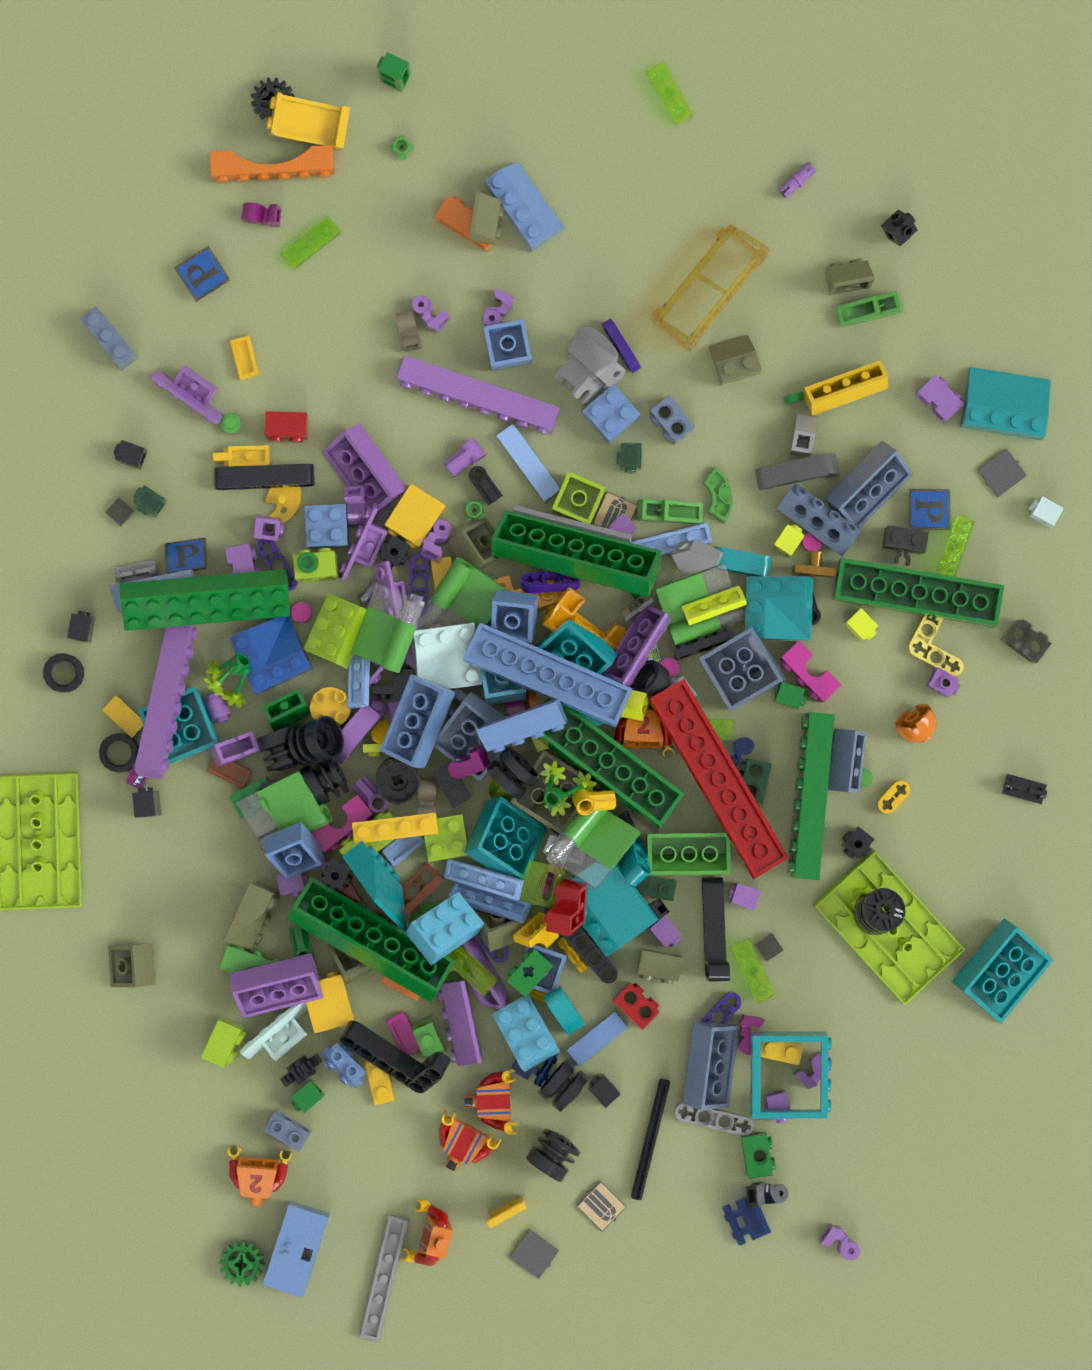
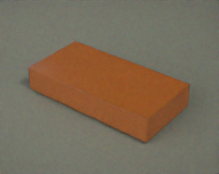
(231, 772)

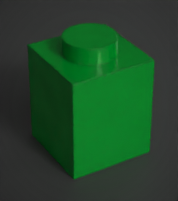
(790, 695)
(307, 1096)

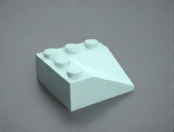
(440, 655)

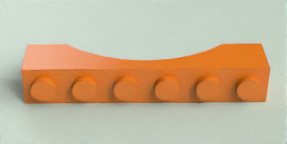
(315, 161)

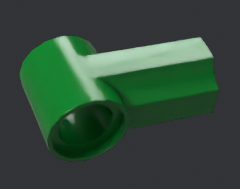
(300, 941)

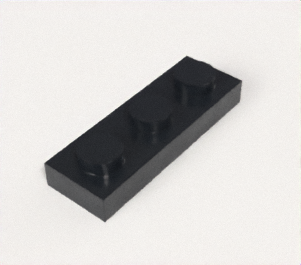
(702, 644)

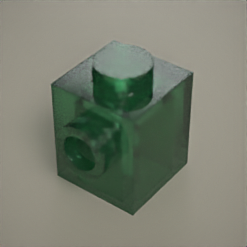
(630, 457)
(148, 501)

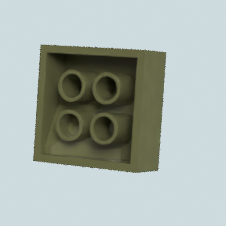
(533, 800)
(252, 915)

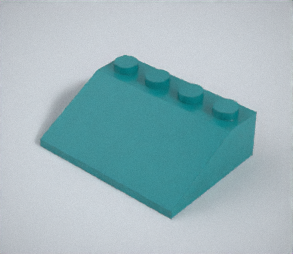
(1006, 404)
(378, 880)
(615, 912)
(1002, 970)

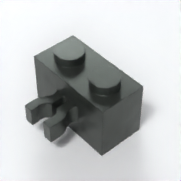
(905, 540)

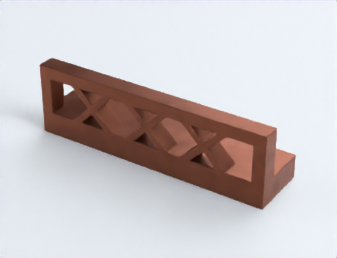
(415, 901)

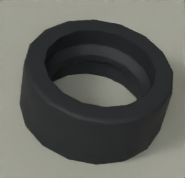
(47, 672)
(658, 683)
(104, 756)

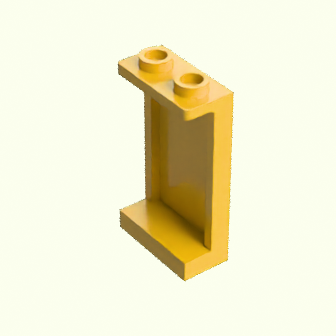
(308, 121)

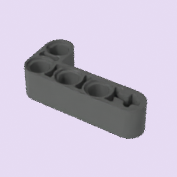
(797, 471)

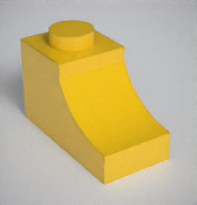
(535, 933)

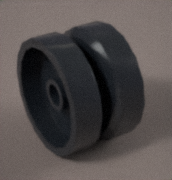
(513, 773)
(566, 1087)

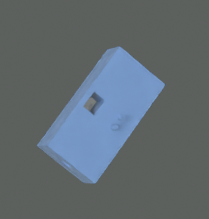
(296, 1249)

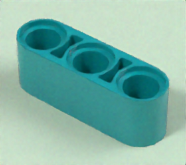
(745, 562)
(635, 863)
(564, 1010)

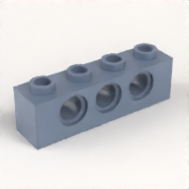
(818, 519)

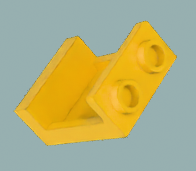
(414, 516)
(334, 1007)

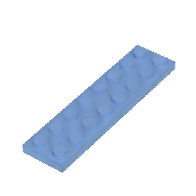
(547, 674)

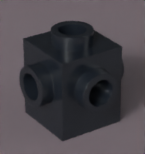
(899, 227)
(398, 546)
(864, 840)
(344, 875)

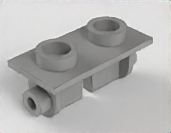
(135, 571)

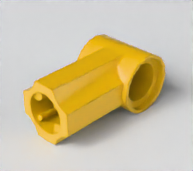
(594, 801)

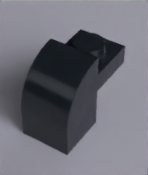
(399, 683)

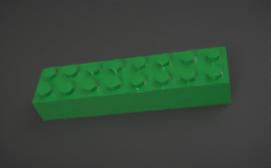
(576, 553)
(918, 592)
(204, 599)
(613, 768)
(812, 795)
(368, 939)

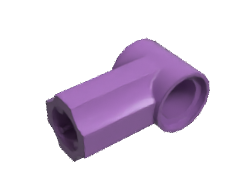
(468, 455)
(369, 793)

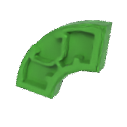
(720, 495)

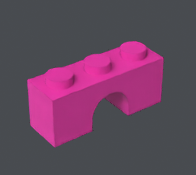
(795, 661)
(329, 836)

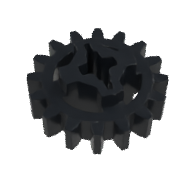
(264, 101)
(301, 1070)

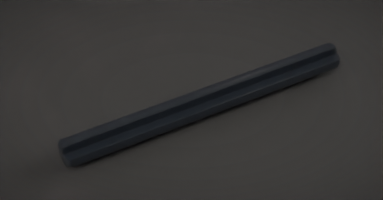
(650, 1139)

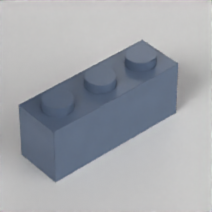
(109, 338)
(847, 760)

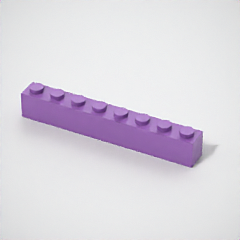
(478, 394)
(165, 701)

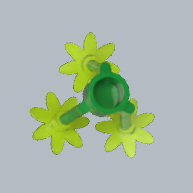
(238, 664)
(555, 797)

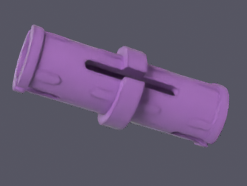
(797, 180)

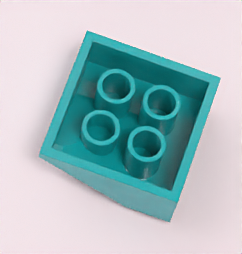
(779, 607)
(579, 647)
(194, 727)
(505, 838)

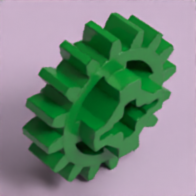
(233, 1263)

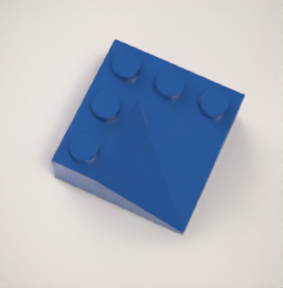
(273, 653)

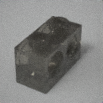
(1023, 646)

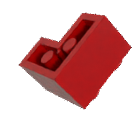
(569, 908)

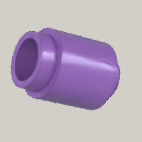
(217, 708)

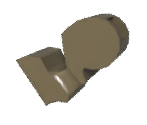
(408, 331)
(427, 797)

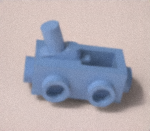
(340, 1060)

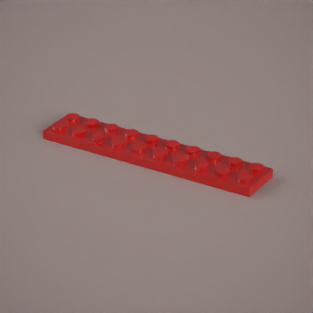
(718, 779)

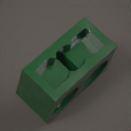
(760, 781)
(657, 887)

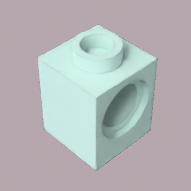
(1045, 511)

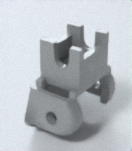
(590, 364)

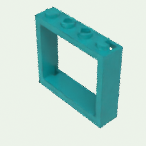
(755, 1077)

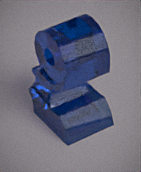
(741, 746)

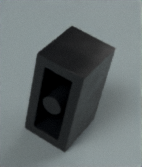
(452, 787)
(146, 803)

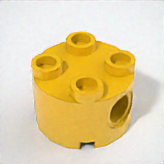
(332, 703)

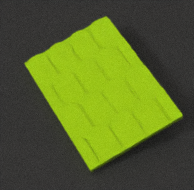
(40, 841)
(902, 957)

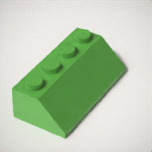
(689, 853)

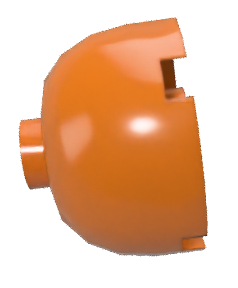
(917, 725)

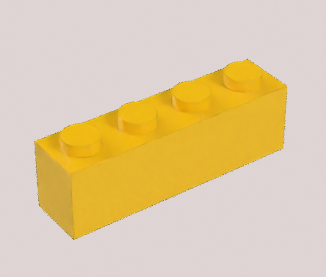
(846, 388)
(395, 828)

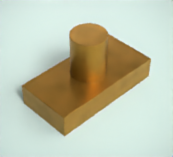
(814, 567)

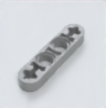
(713, 1120)

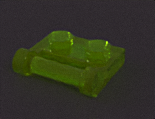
(535, 883)

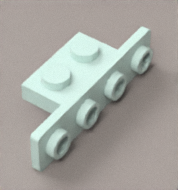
(279, 1035)

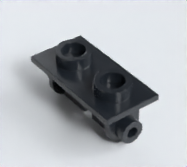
(1024, 789)

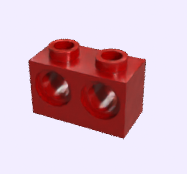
(632, 1009)

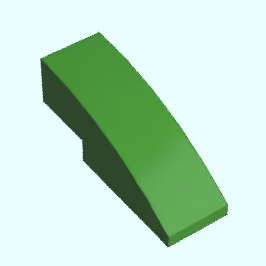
(870, 309)
(669, 511)

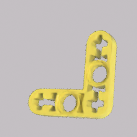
(925, 641)

